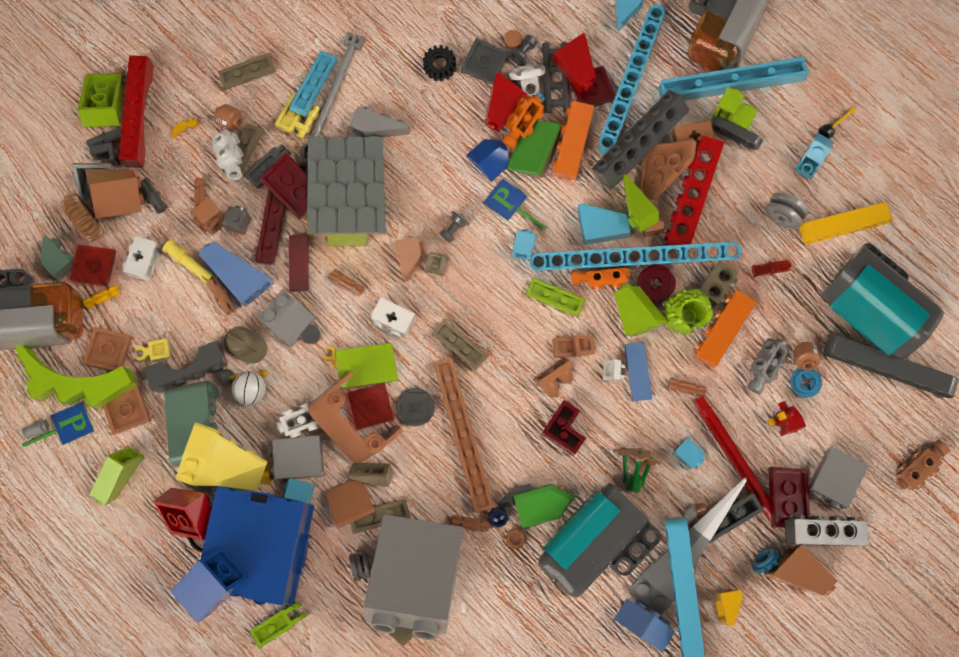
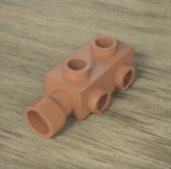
(919, 466)

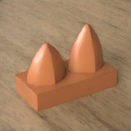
(547, 379)

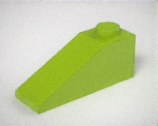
(640, 210)

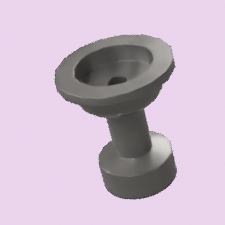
(518, 55)
(457, 221)

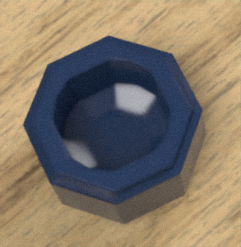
(498, 517)

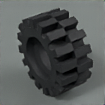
(439, 53)

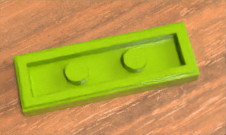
(555, 297)

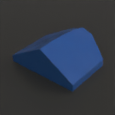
(490, 158)

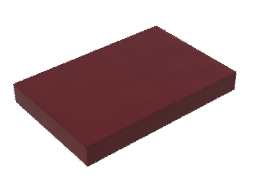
(288, 184)
(788, 494)

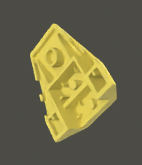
(215, 462)

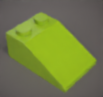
(101, 100)

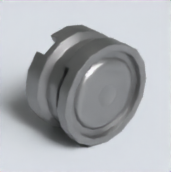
(358, 565)

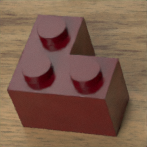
(559, 429)

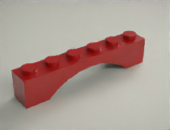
(132, 135)

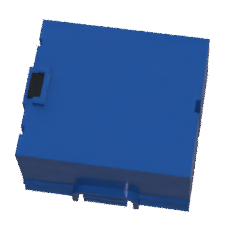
(264, 538)

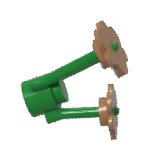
(634, 480)

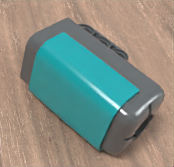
(882, 303)
(595, 538)

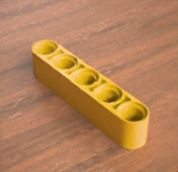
(845, 223)

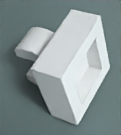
(612, 370)

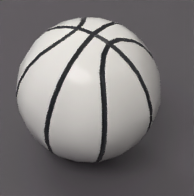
(248, 388)

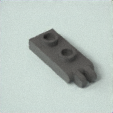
(264, 165)

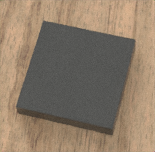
(484, 61)

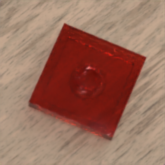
(93, 265)
(370, 406)

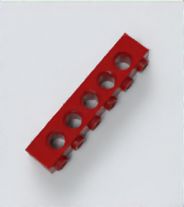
(713, 149)

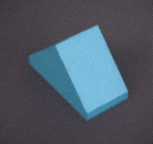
(626, 10)

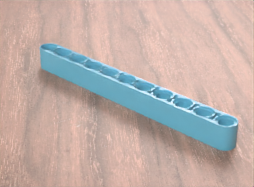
(643, 251)

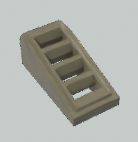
(378, 473)

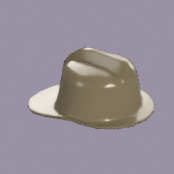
(245, 345)

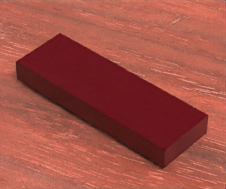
(298, 263)

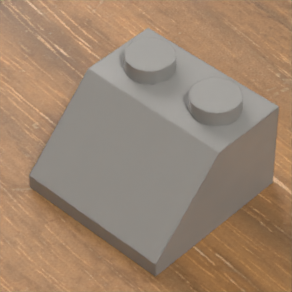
(286, 318)

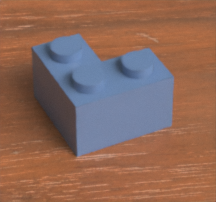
(645, 624)

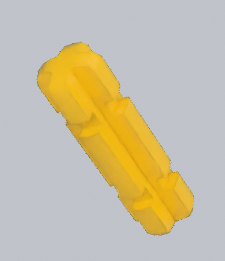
(101, 296)

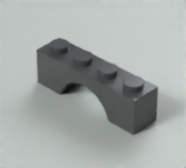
(208, 359)

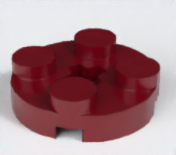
(664, 276)

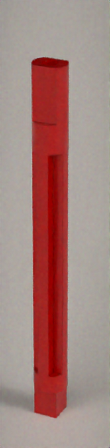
(733, 454)

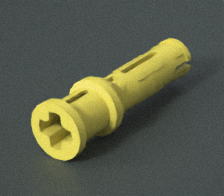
(182, 256)

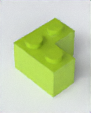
(733, 110)

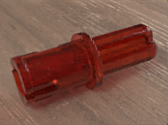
(770, 268)

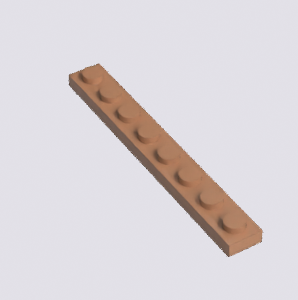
(463, 435)

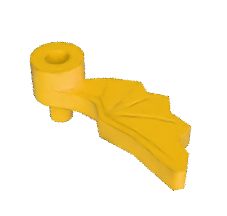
(181, 127)

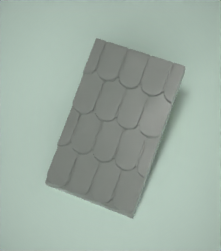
(345, 188)

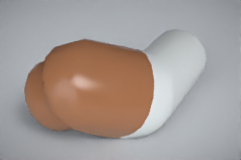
(696, 511)

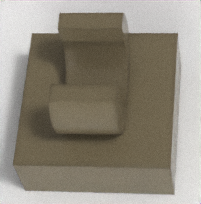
(436, 264)

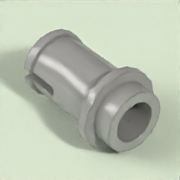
(40, 427)

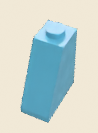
(602, 225)

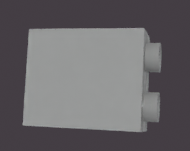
(413, 576)

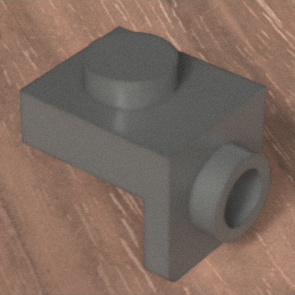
(105, 150)

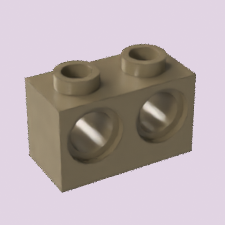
(714, 282)

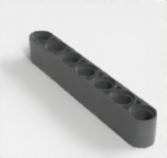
(891, 366)

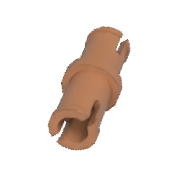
(221, 295)

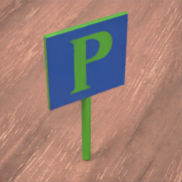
(506, 201)
(69, 425)

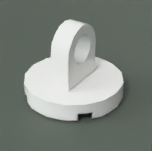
(527, 75)

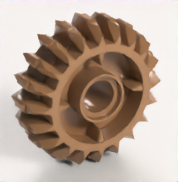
(82, 217)

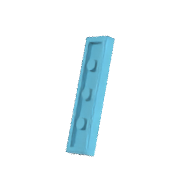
(313, 84)

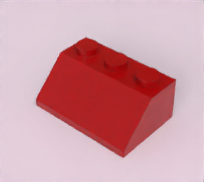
(185, 512)

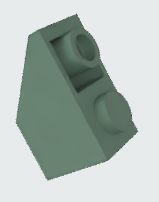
(54, 259)

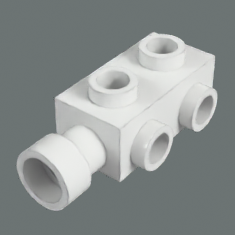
(228, 154)
(299, 420)

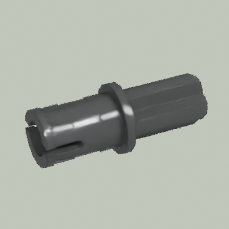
(107, 137)
(153, 196)

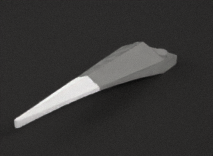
(655, 583)

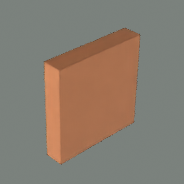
(107, 349)
(127, 411)
(349, 502)

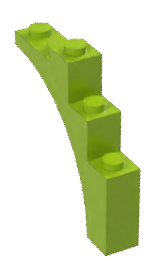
(95, 390)

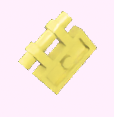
(289, 120)

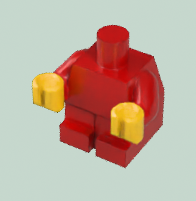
(788, 419)

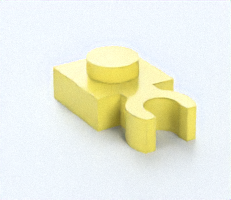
(156, 350)

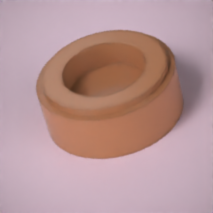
(513, 39)
(515, 539)

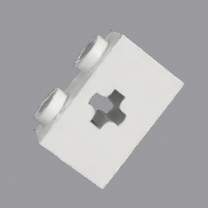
(144, 267)
(386, 309)

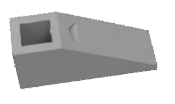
(368, 123)

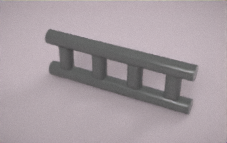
(548, 85)

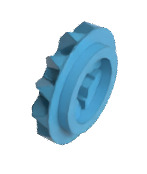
(814, 386)
(766, 560)

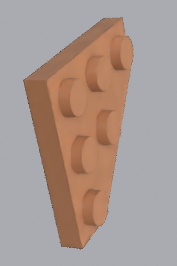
(664, 165)

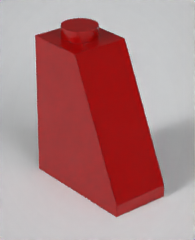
(576, 63)
(502, 102)

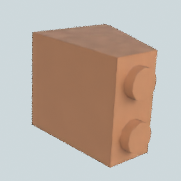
(114, 192)
(802, 572)

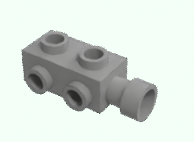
(766, 363)

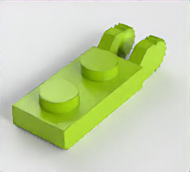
(276, 625)

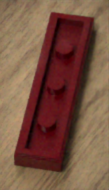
(270, 230)

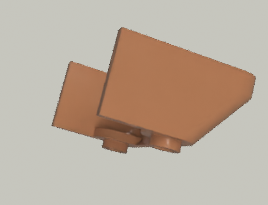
(325, 413)

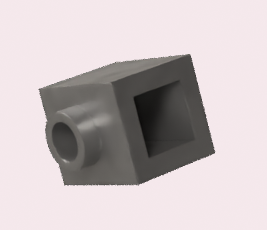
(237, 219)

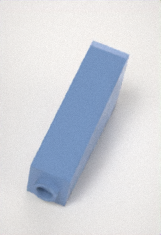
(239, 276)

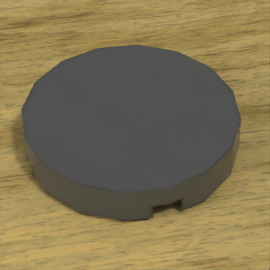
(415, 407)

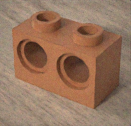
(208, 216)

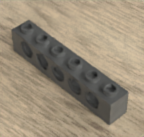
(640, 139)

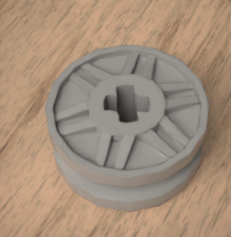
(786, 210)

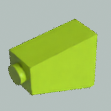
(637, 311)
(115, 474)

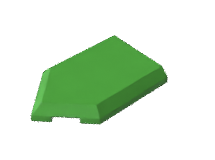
(541, 505)

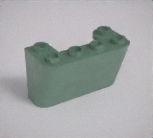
(183, 408)

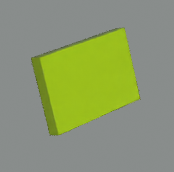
(369, 365)

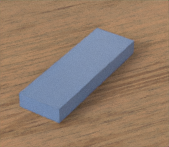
(638, 372)

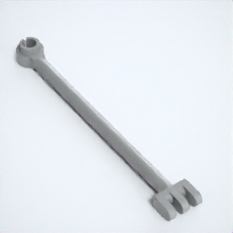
(352, 45)

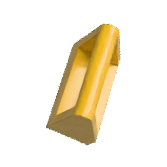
(728, 605)

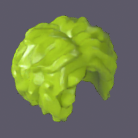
(688, 310)

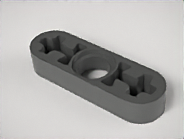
(736, 133)

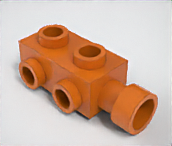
(522, 119)
(606, 277)

